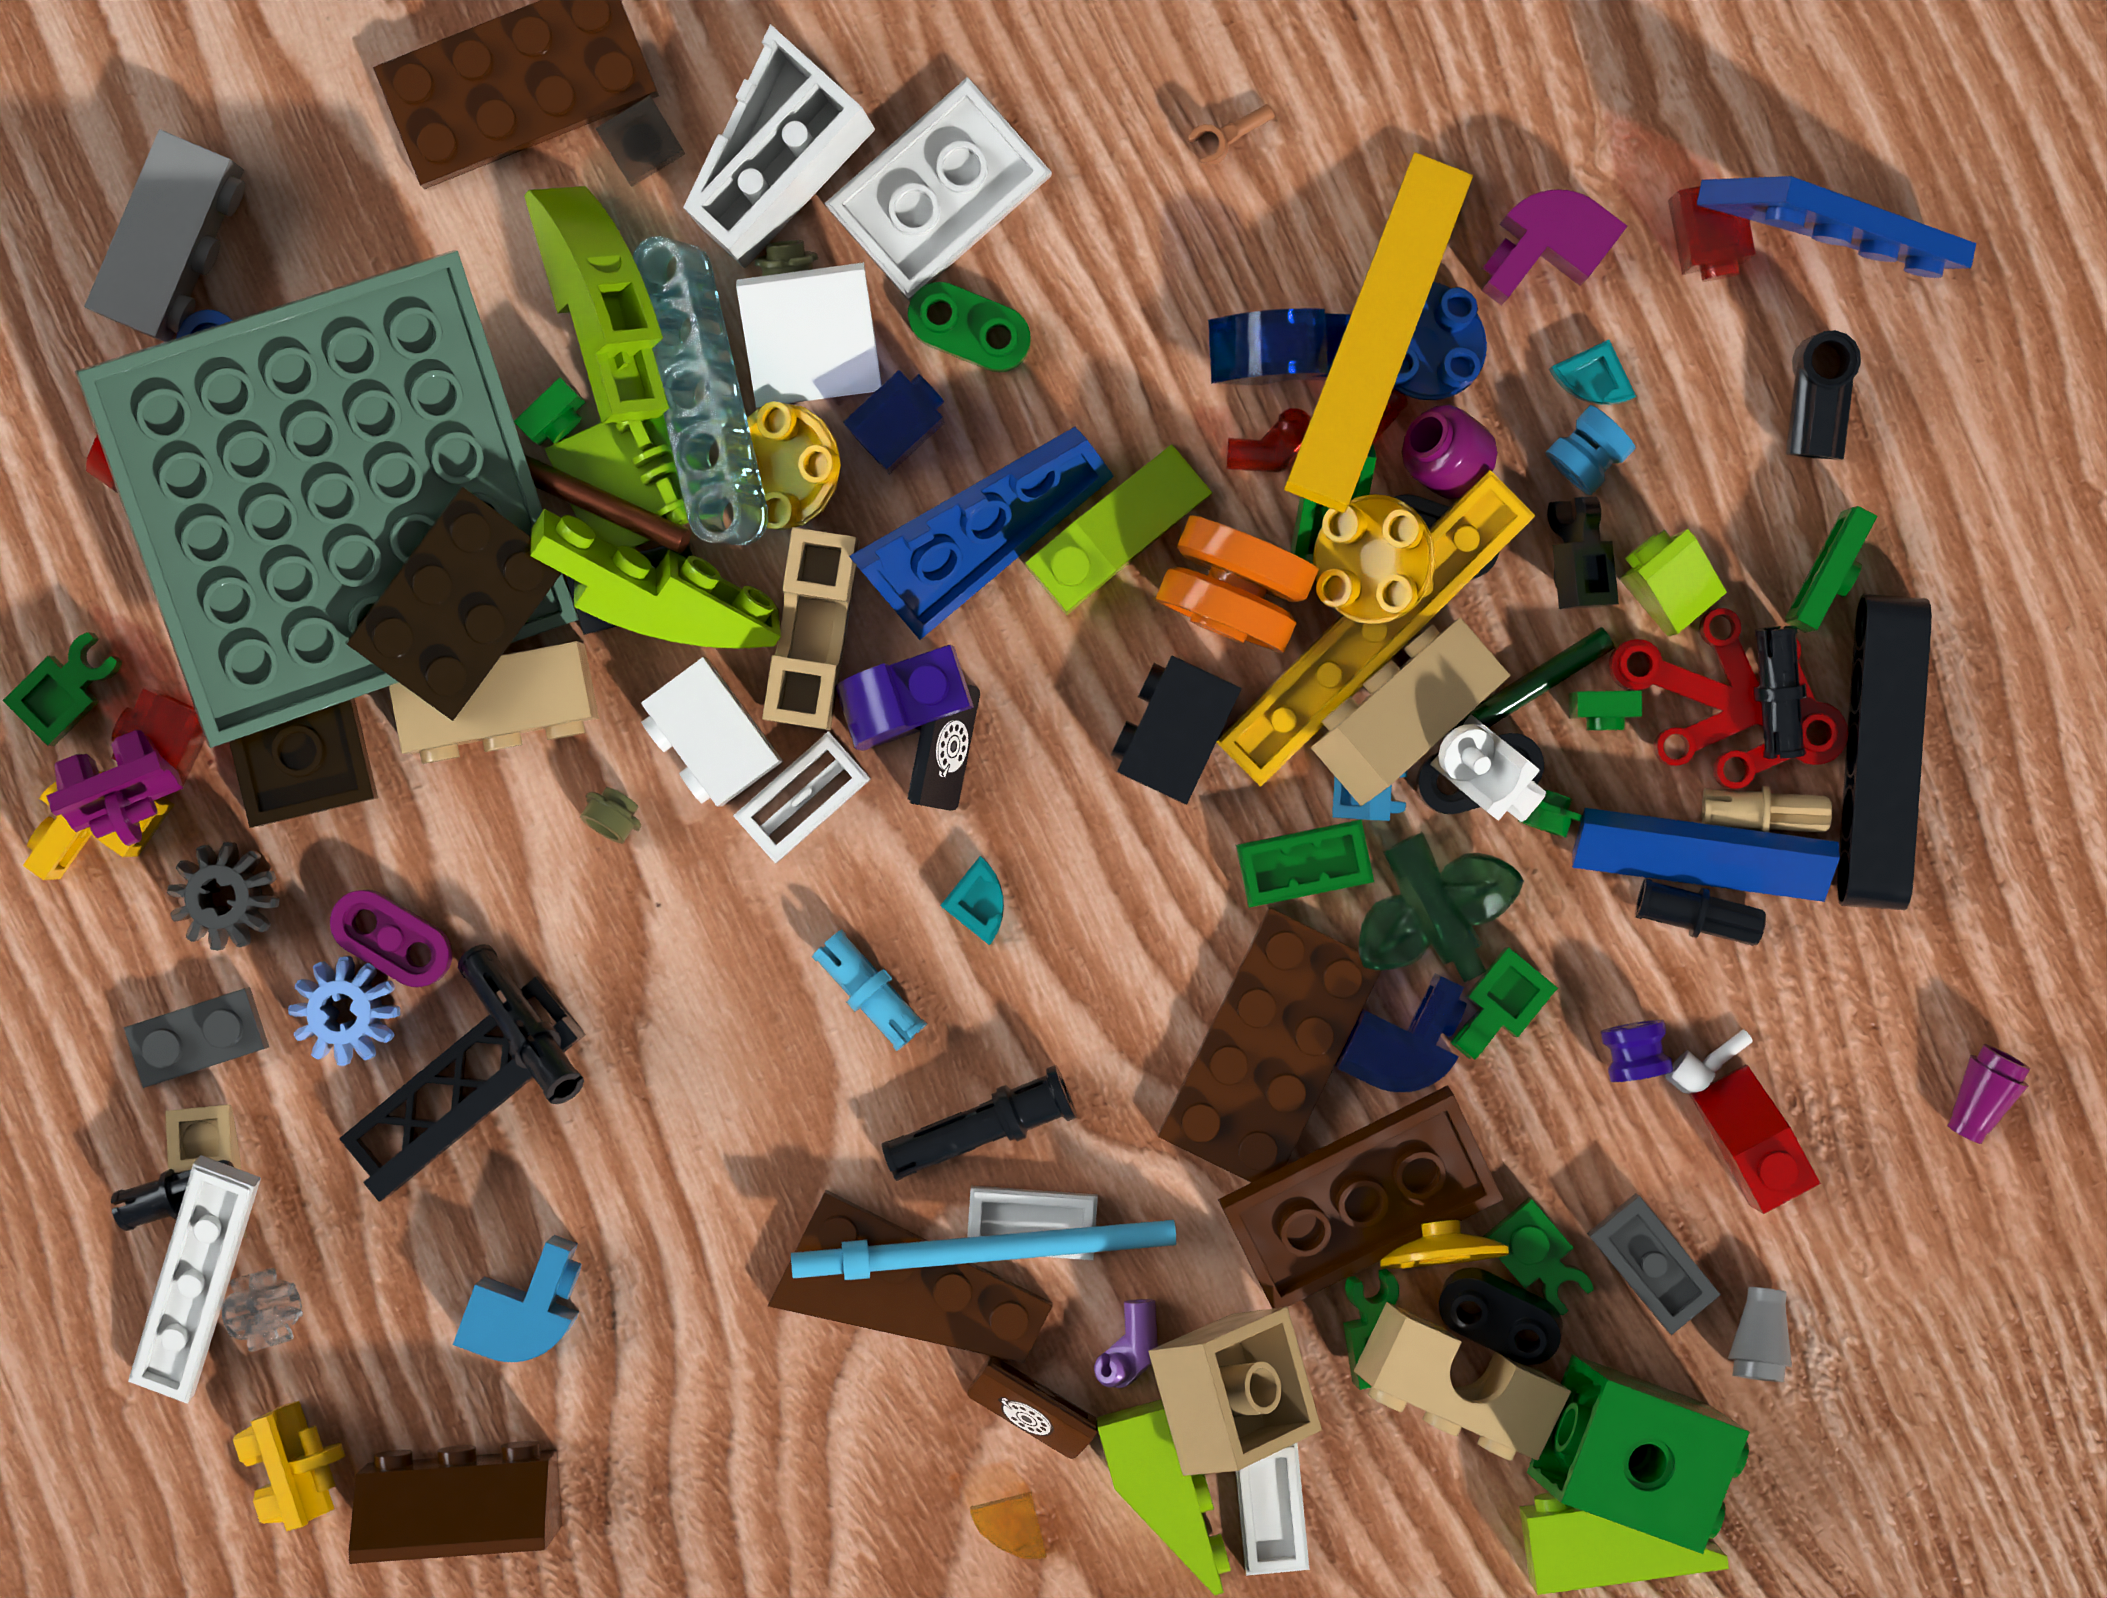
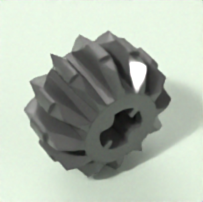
(226, 871)

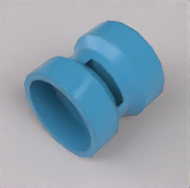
(1590, 450)

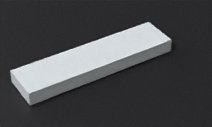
(194, 1278)

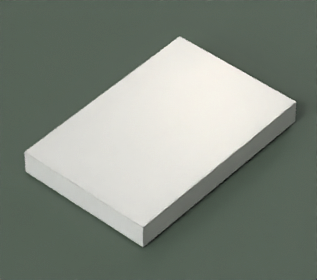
(938, 189)

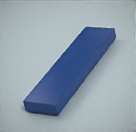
(1705, 854)

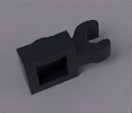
(1583, 563)

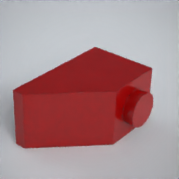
(1755, 1140)

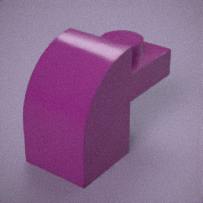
(1562, 229)

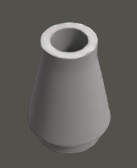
(1762, 1337)

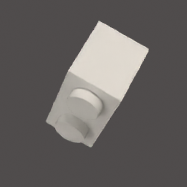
(710, 734)

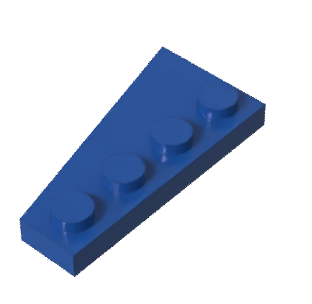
(1839, 221)
(970, 538)

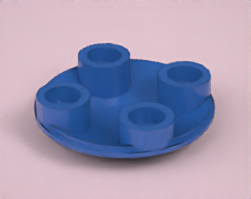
(1445, 346)

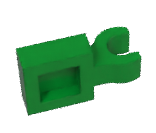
(1507, 997)

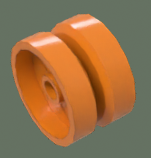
(1233, 592)

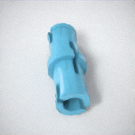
(869, 990)

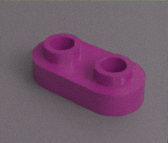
(392, 939)

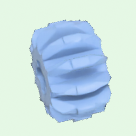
(323, 1016)

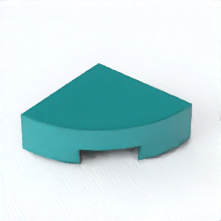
(1595, 376)
(978, 901)

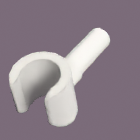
(1694, 1076)

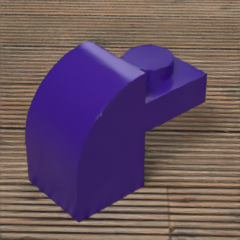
(902, 696)

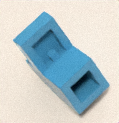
(521, 1324)

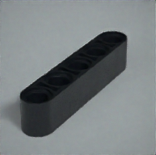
(1884, 752)

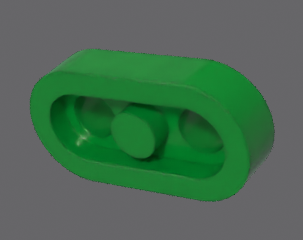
(968, 327)

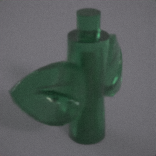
(1436, 908)

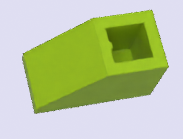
(1672, 580)

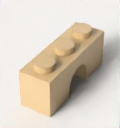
(812, 629)
(1507, 1406)

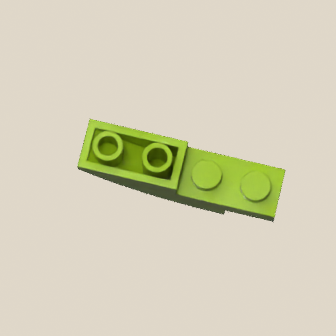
(607, 299)
(674, 602)

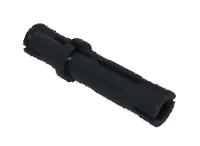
(552, 1070)

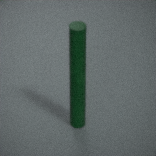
(1542, 678)

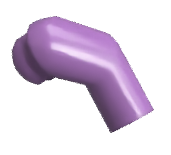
(1130, 1354)

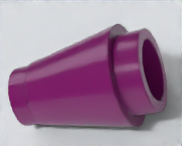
(1987, 1092)

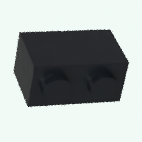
(1176, 729)

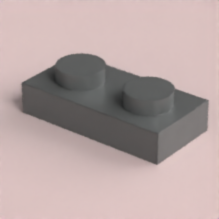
(196, 1037)
(1653, 1264)

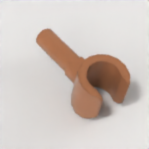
(1231, 132)

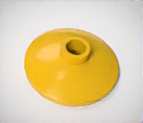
(1443, 1244)

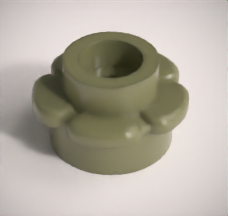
(786, 258)
(611, 814)

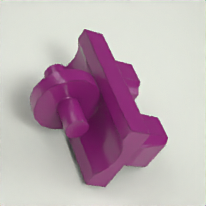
(115, 797)

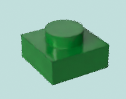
(551, 414)
(1605, 708)

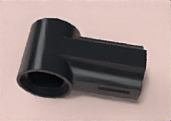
(1822, 404)

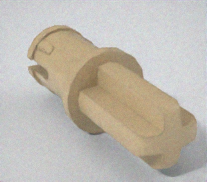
(1766, 810)

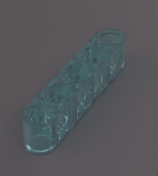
(720, 413)

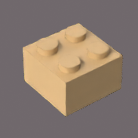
(1235, 1391)

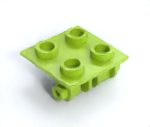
(629, 462)

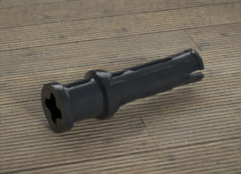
(1007, 1114)

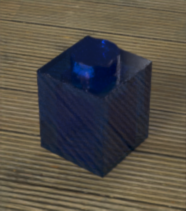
(896, 419)

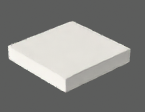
(809, 334)

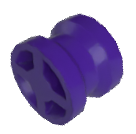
(1636, 1051)

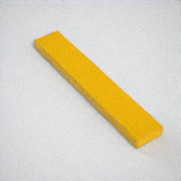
(1378, 333)
(1354, 651)

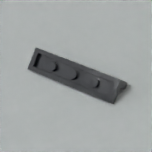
(464, 1113)

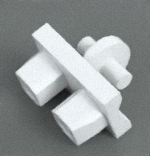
(1489, 771)

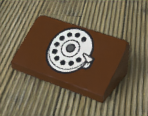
(1033, 1407)

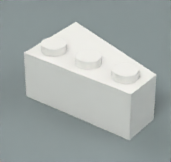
(776, 150)

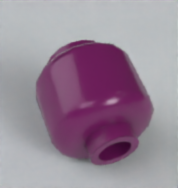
(1448, 451)

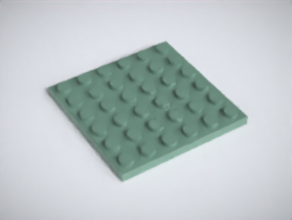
(296, 472)

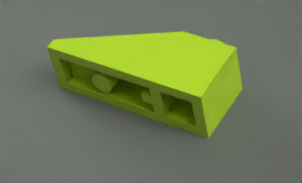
(1117, 529)
(1583, 1551)

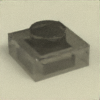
(640, 141)

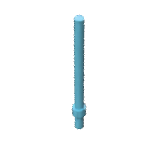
(859, 1259)

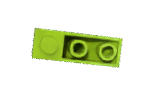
(1152, 1483)

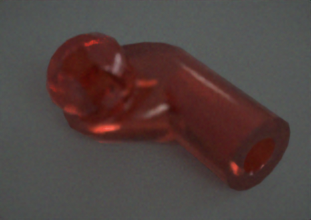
(1275, 450)

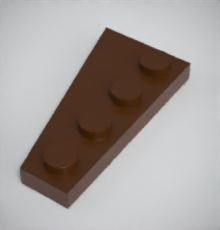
(935, 1304)

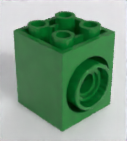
(1641, 1455)

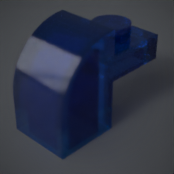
(1274, 345)
(1405, 1058)

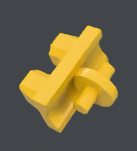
(294, 1464)

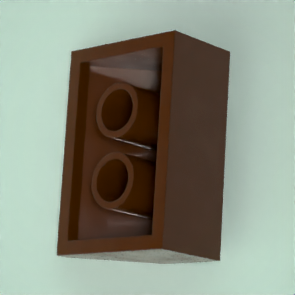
(455, 1503)

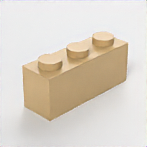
(519, 695)
(1408, 709)

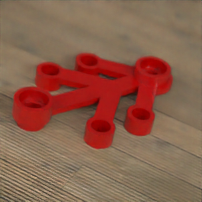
(1734, 701)

